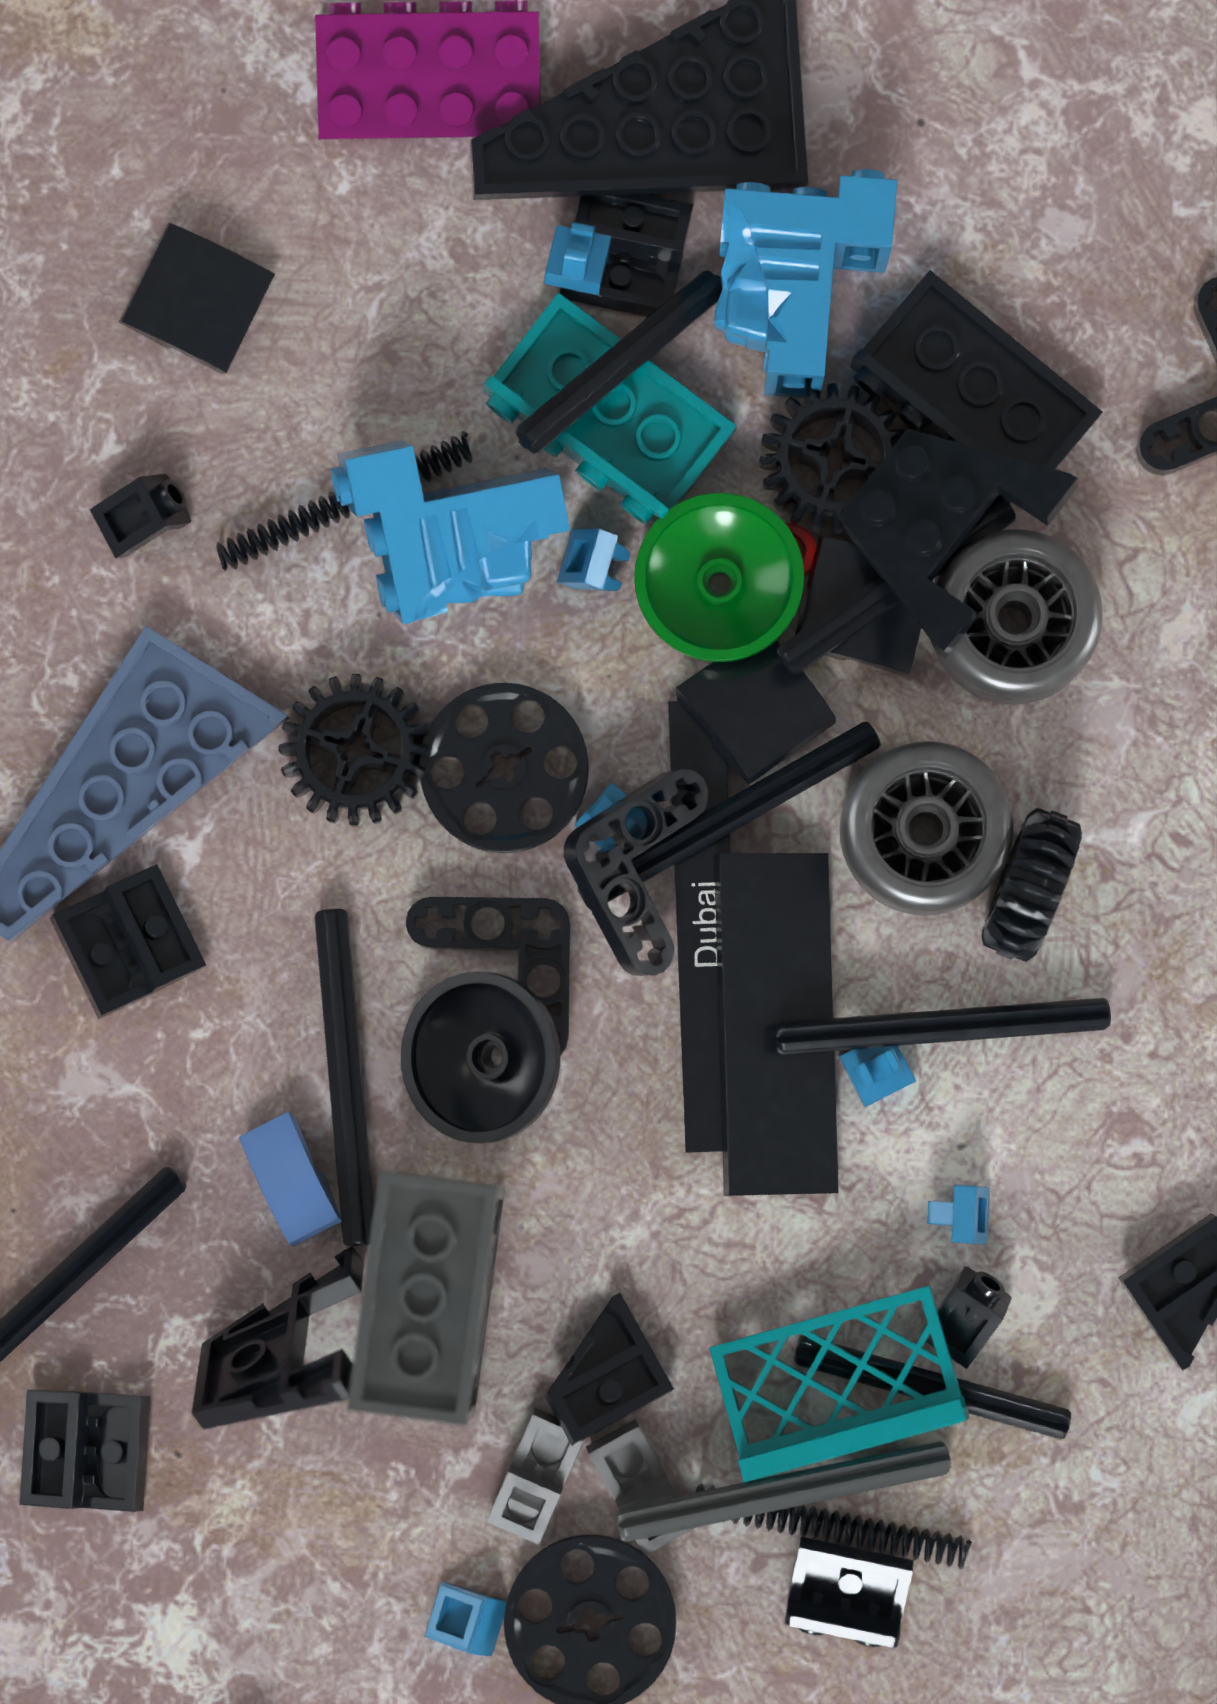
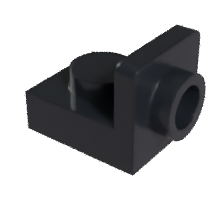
(140, 513)
(971, 1314)

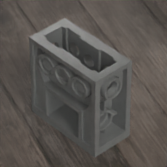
(426, 1298)

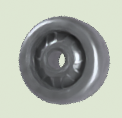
(1052, 591)
(937, 784)

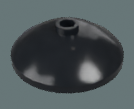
(451, 1063)

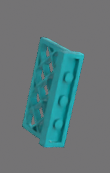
(853, 1432)

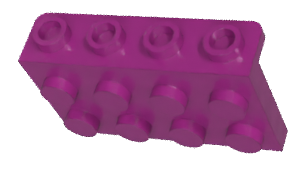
(425, 70)

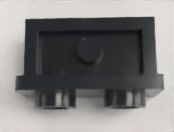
(848, 1593)

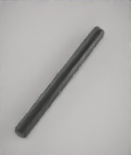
(782, 1491)

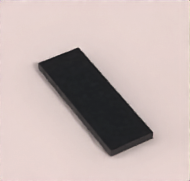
(769, 972)

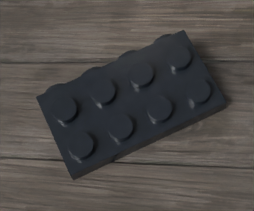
(971, 380)

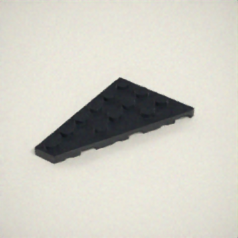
(678, 117)

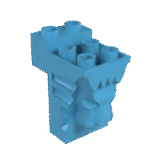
(782, 267)
(447, 540)

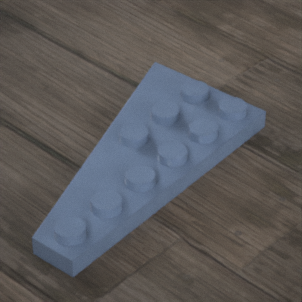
(138, 756)

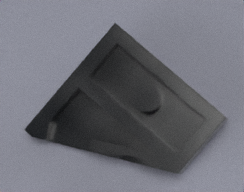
(1179, 1289)
(607, 1376)

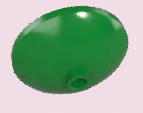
(713, 538)

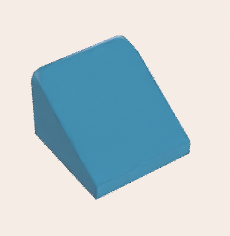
(466, 1619)

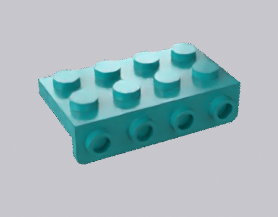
(640, 440)

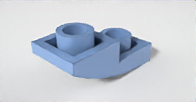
(290, 1179)

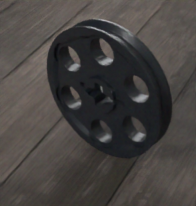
(531, 779)
(600, 1593)

